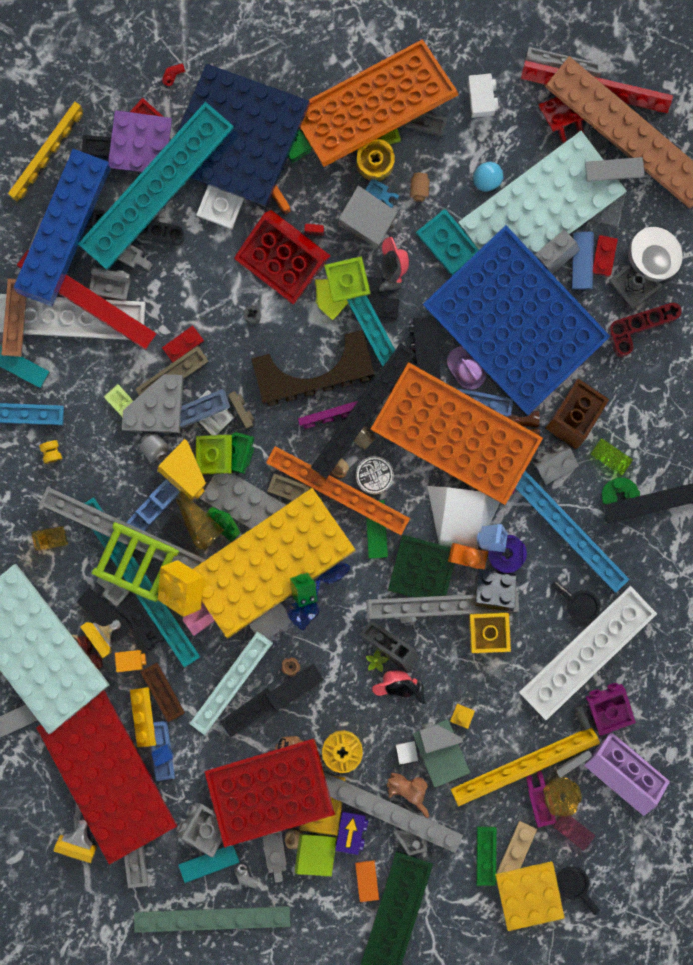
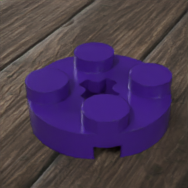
(515, 561)

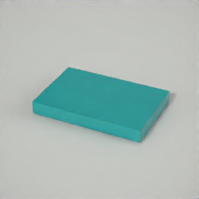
(447, 242)

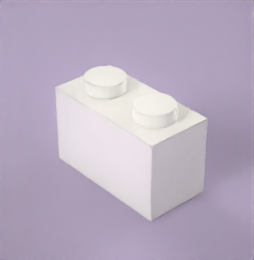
(481, 95)

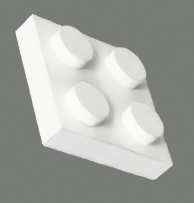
(220, 207)

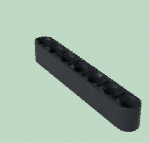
(164, 237)

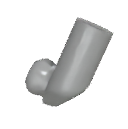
(243, 876)

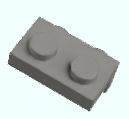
(110, 284)
(555, 462)

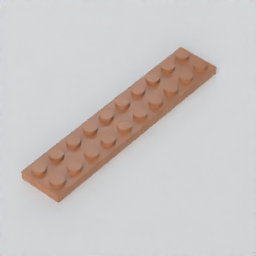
(624, 128)

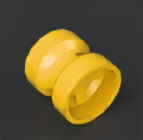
(52, 456)

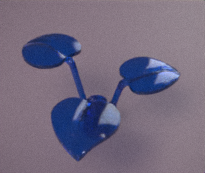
(306, 614)

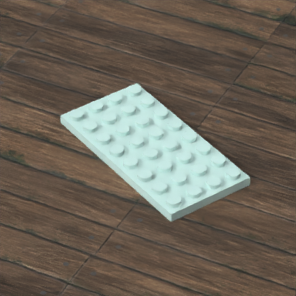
(545, 199)
(42, 655)

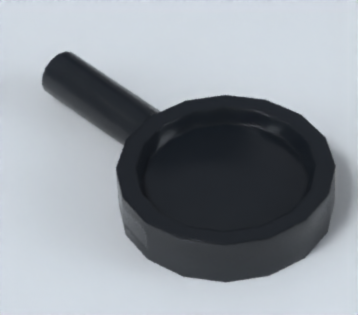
(582, 605)
(574, 884)

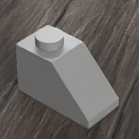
(437, 737)

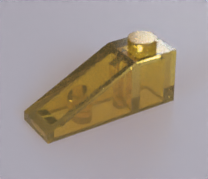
(200, 526)

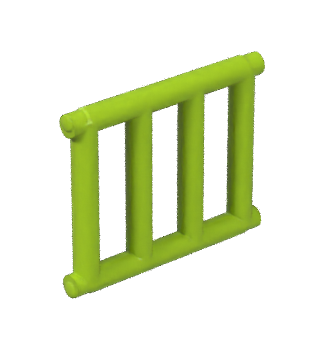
(117, 578)

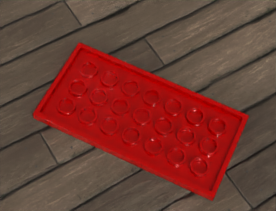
(108, 779)

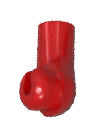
(171, 72)

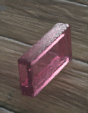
(574, 831)

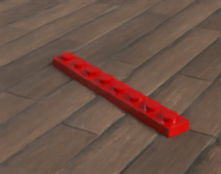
(628, 94)

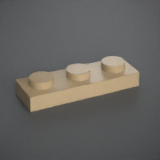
(517, 847)

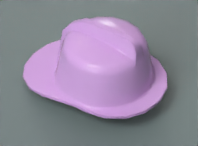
(465, 369)

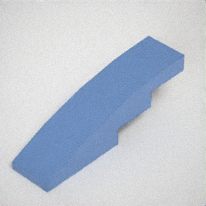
(154, 506)

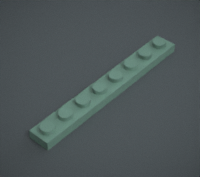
(212, 919)

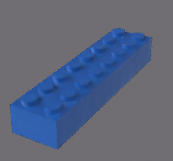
(62, 227)

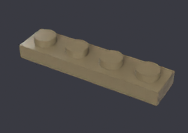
(183, 366)

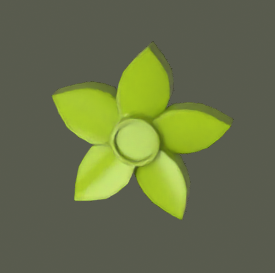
(376, 661)

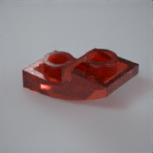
(87, 646)

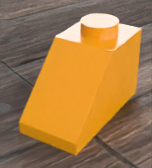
(130, 660)

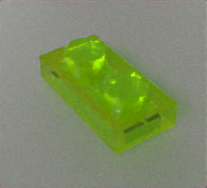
(611, 456)

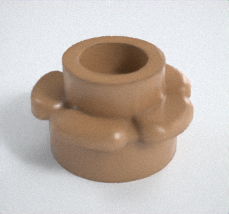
(290, 672)

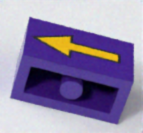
(350, 832)

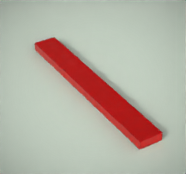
(103, 310)

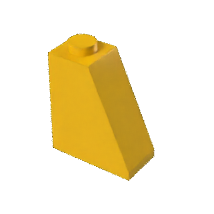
(183, 471)

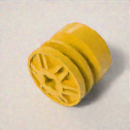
(335, 742)

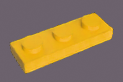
(142, 717)

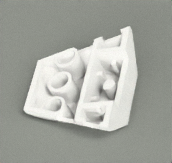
(460, 514)

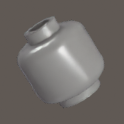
(153, 446)

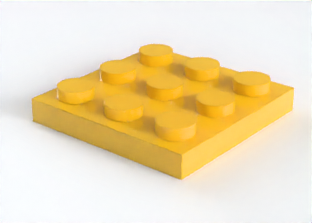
(529, 896)

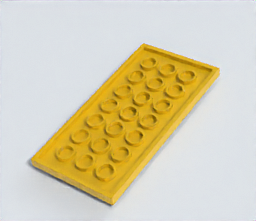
(257, 567)

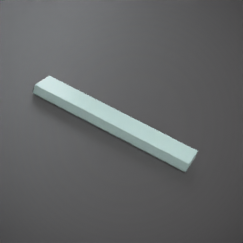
(231, 683)

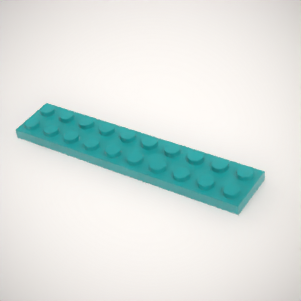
(156, 186)

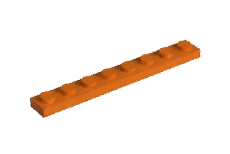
(338, 491)

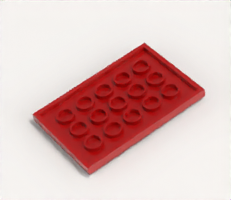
(269, 793)

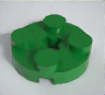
(619, 485)

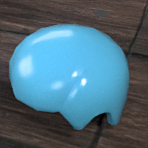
(488, 176)

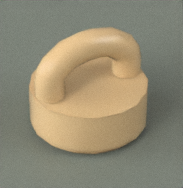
(340, 469)
(292, 839)

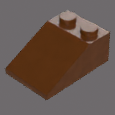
(577, 414)

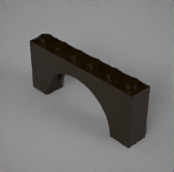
(277, 385)

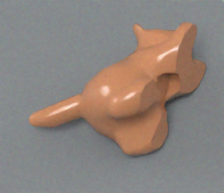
(411, 790)

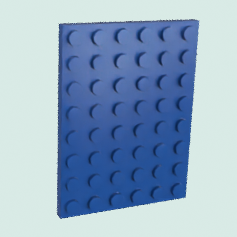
(516, 320)

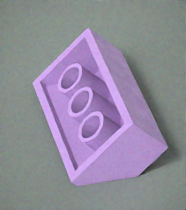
(627, 774)

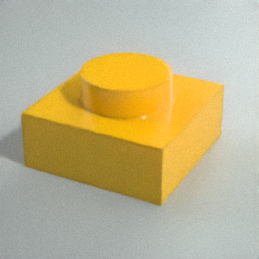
(462, 716)

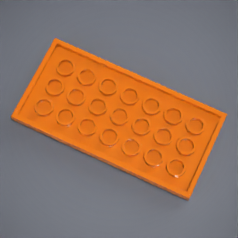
(375, 102)
(456, 433)

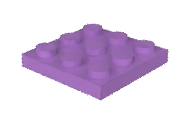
(137, 140)

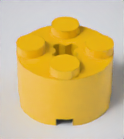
(377, 170)

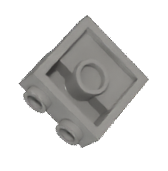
(200, 829)

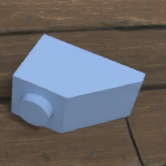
(493, 538)

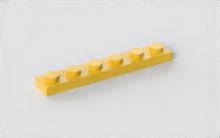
(51, 146)

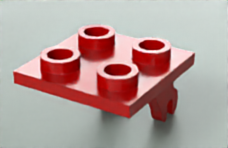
(559, 115)

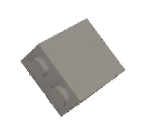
(368, 217)

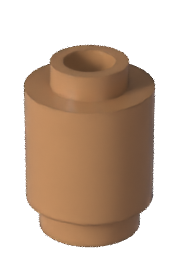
(419, 187)

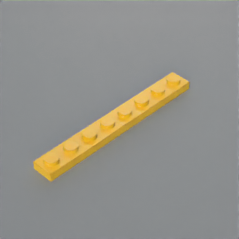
(525, 766)

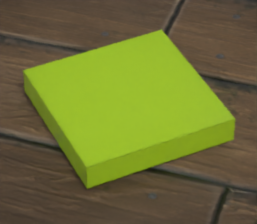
(347, 279)
(214, 454)
(315, 855)

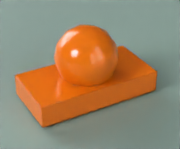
(468, 556)

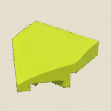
(324, 299)

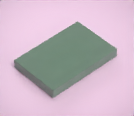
(445, 763)

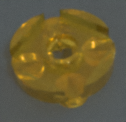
(552, 796)

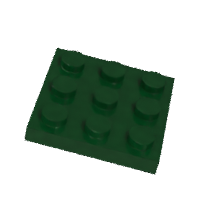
(421, 569)

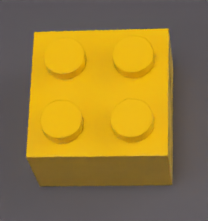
(180, 588)
(489, 633)

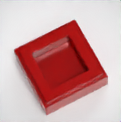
(314, 229)

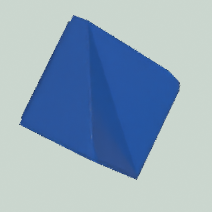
(162, 755)

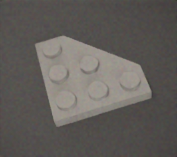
(157, 407)

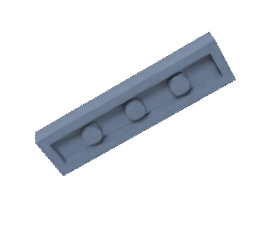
(202, 409)

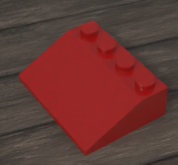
(281, 256)

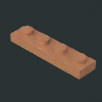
(13, 322)

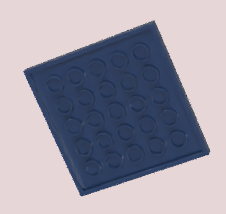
(262, 135)

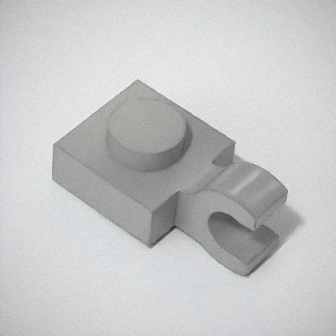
(132, 257)
(113, 592)

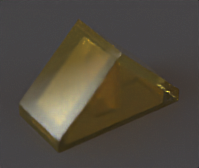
(49, 538)

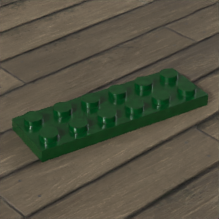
(397, 911)

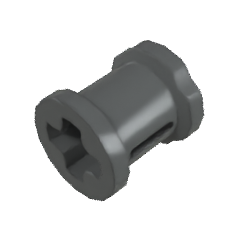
(254, 309)

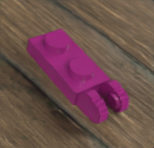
(536, 795)

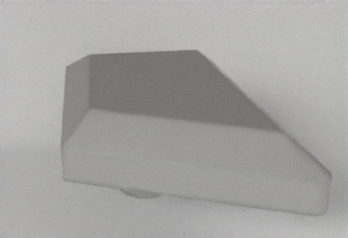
(411, 843)

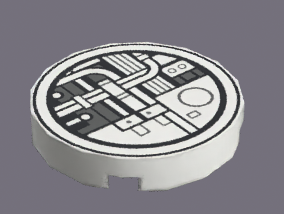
(374, 475)

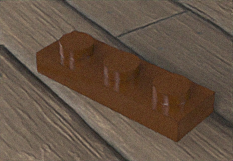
(162, 692)

